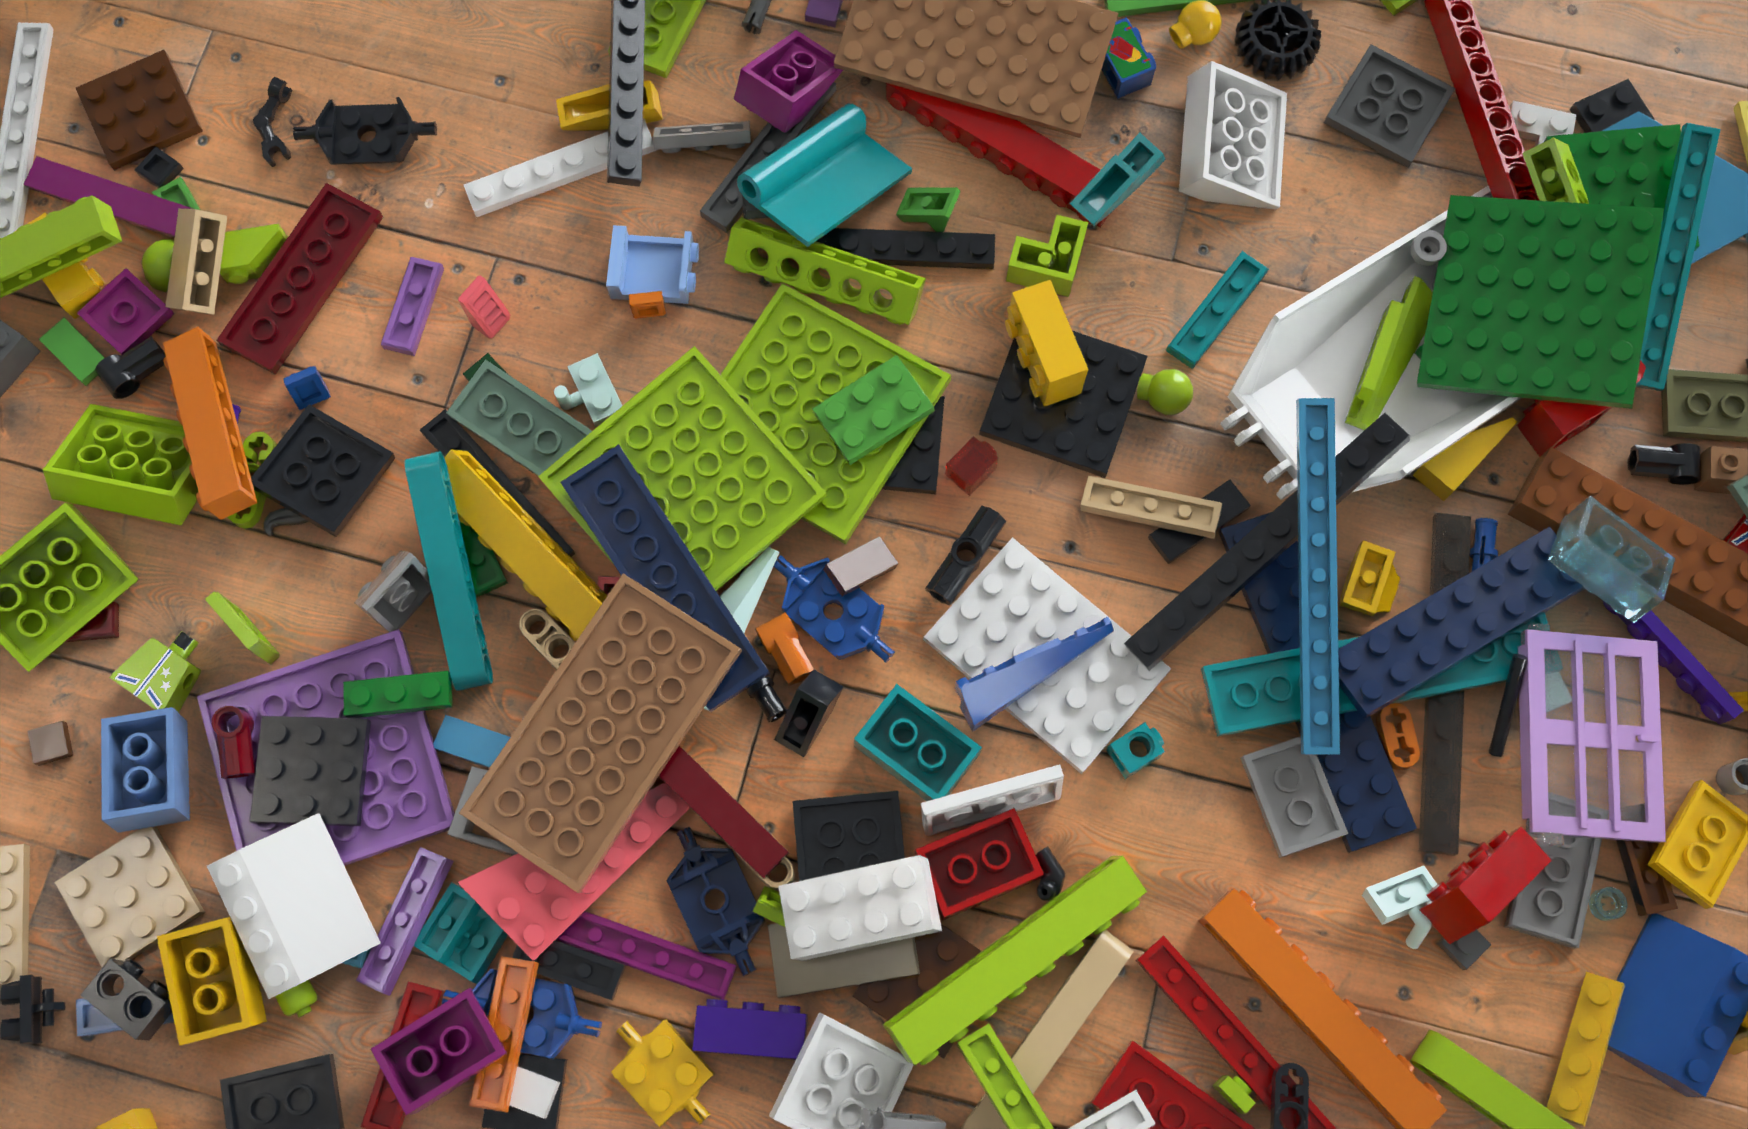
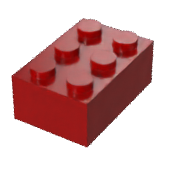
(980, 863)
(1484, 884)

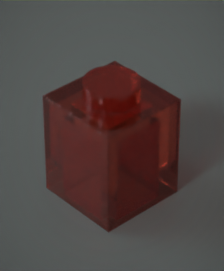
(972, 465)

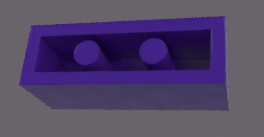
(749, 1029)

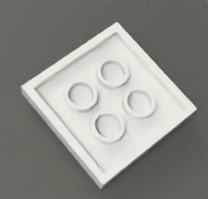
(838, 1077)

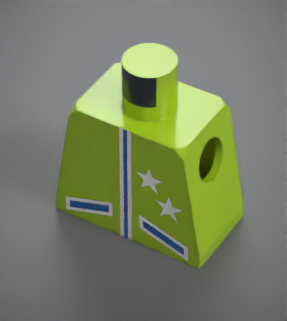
(160, 673)

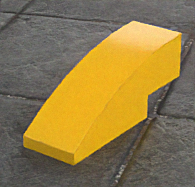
(591, 108)

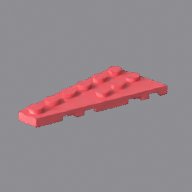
(538, 907)

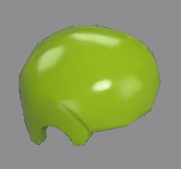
(157, 264)

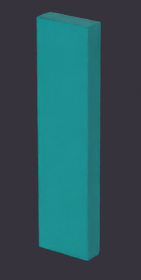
(1217, 310)

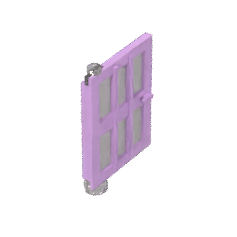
(1590, 738)

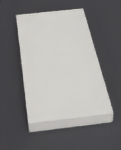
(992, 799)

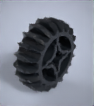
(1288, 30)

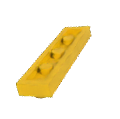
(1585, 1048)

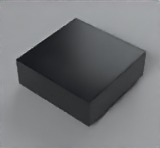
(158, 168)

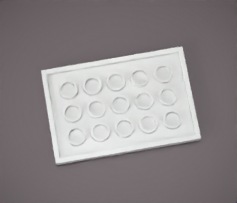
(1022, 606)

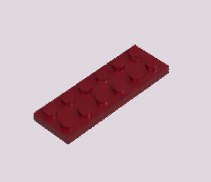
(300, 278)

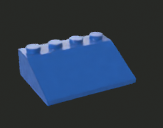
(1679, 1005)

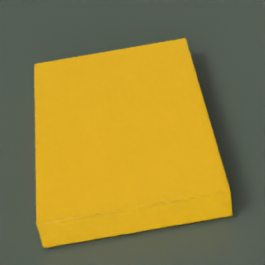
(1702, 844)

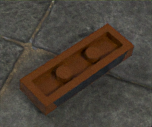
(1649, 889)

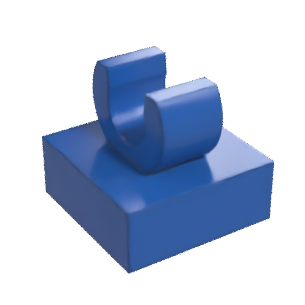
(307, 387)

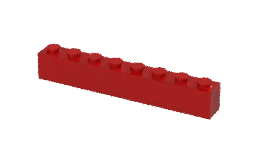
(1004, 142)

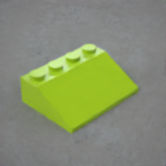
(124, 466)
(56, 584)

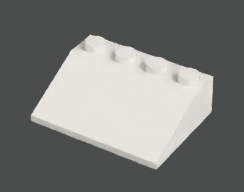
(1232, 139)
(293, 905)

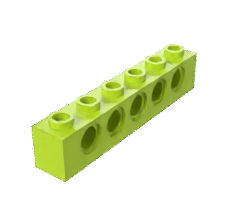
(1555, 172)
(841, 266)

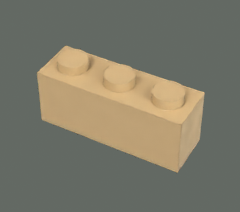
(196, 261)

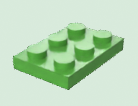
(873, 409)

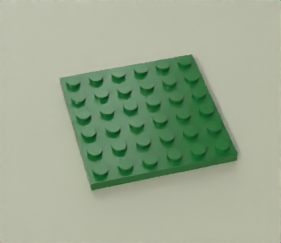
(1541, 300)

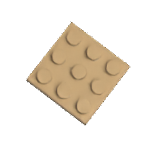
(129, 896)

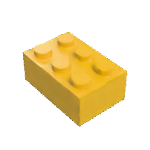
(1046, 343)
(210, 981)

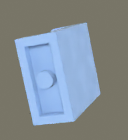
(651, 265)

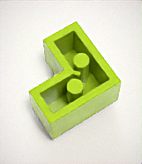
(1057, 261)

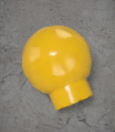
(1196, 24)

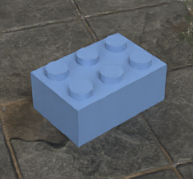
(144, 770)

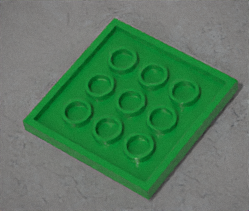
(1626, 164)

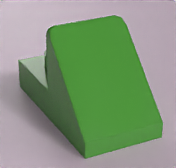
(929, 206)

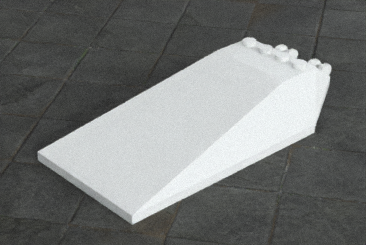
(1320, 353)

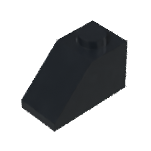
(808, 712)

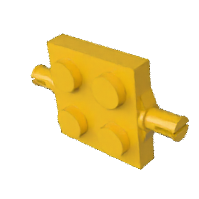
(662, 1073)

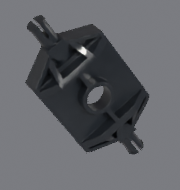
(341, 127)

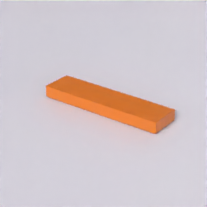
(508, 1018)

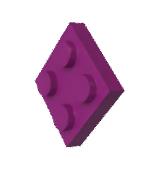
(125, 312)

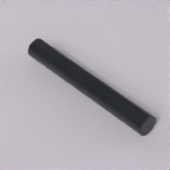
(1508, 705)

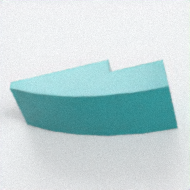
(1118, 179)

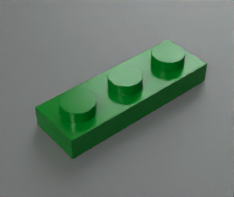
(397, 694)

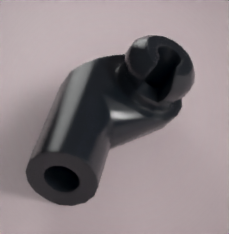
(1053, 877)

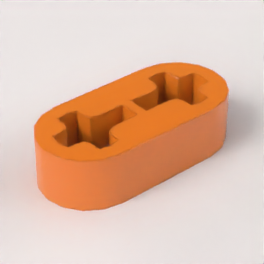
(1406, 735)

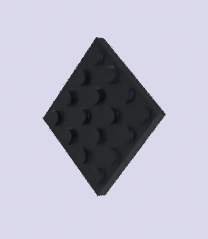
(1074, 430)

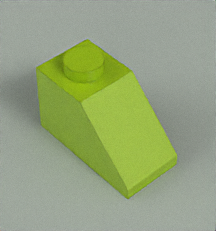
(250, 252)

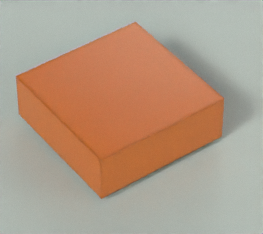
(647, 304)

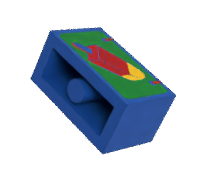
(1126, 61)

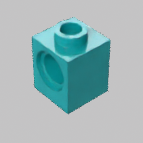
(1127, 762)

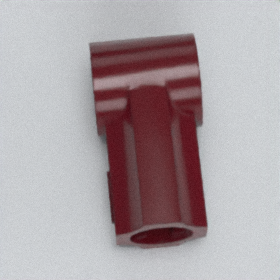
(236, 746)

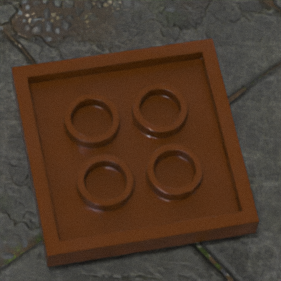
(138, 109)
(938, 957)

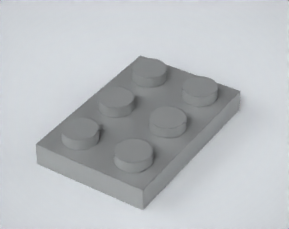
(1293, 797)

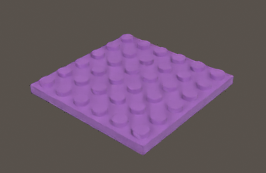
(403, 778)

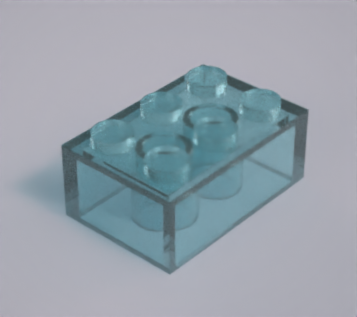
(1612, 559)

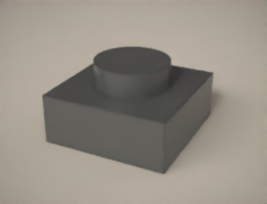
(1466, 949)

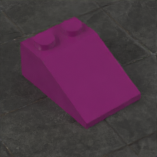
(786, 80)
(438, 1052)

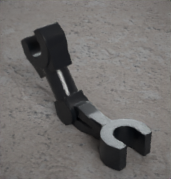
(271, 144)

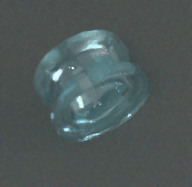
(1619, 901)

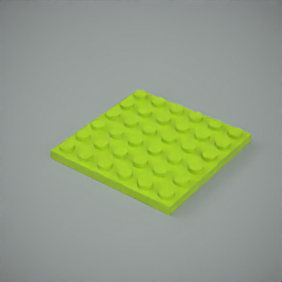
(798, 360)
(706, 465)

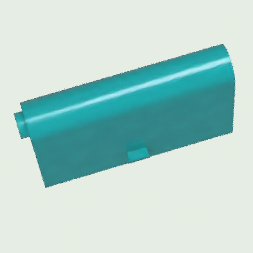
(822, 176)

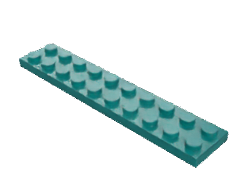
(1266, 687)

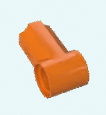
(782, 642)

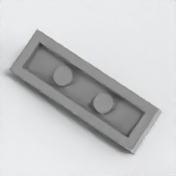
(702, 136)

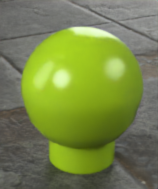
(1166, 391)

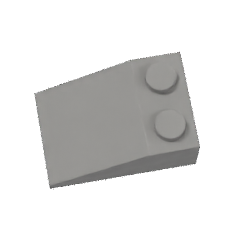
(395, 591)

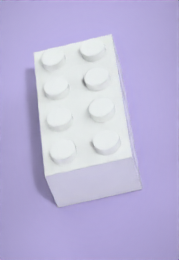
(860, 908)

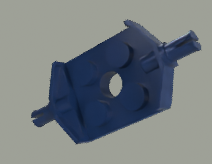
(720, 930)

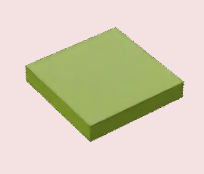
(243, 627)

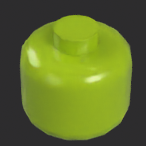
(297, 999)

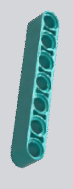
(448, 571)

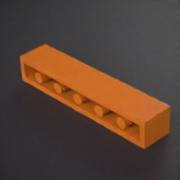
(208, 424)

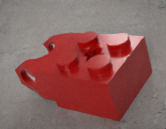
(1555, 422)

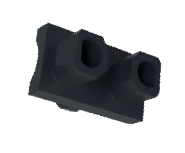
(36, 1010)

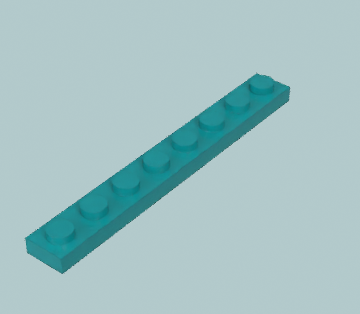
(1676, 248)

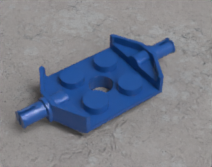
(811, 591)
(553, 1019)

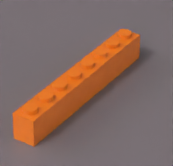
(1321, 1013)

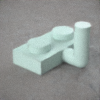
(593, 390)
(1403, 897)

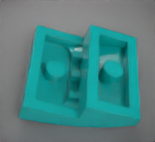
(461, 935)

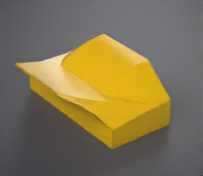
(1370, 580)

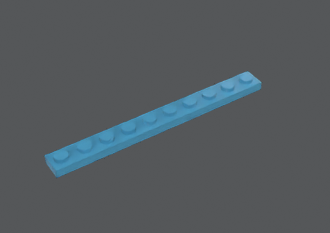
(1317, 576)

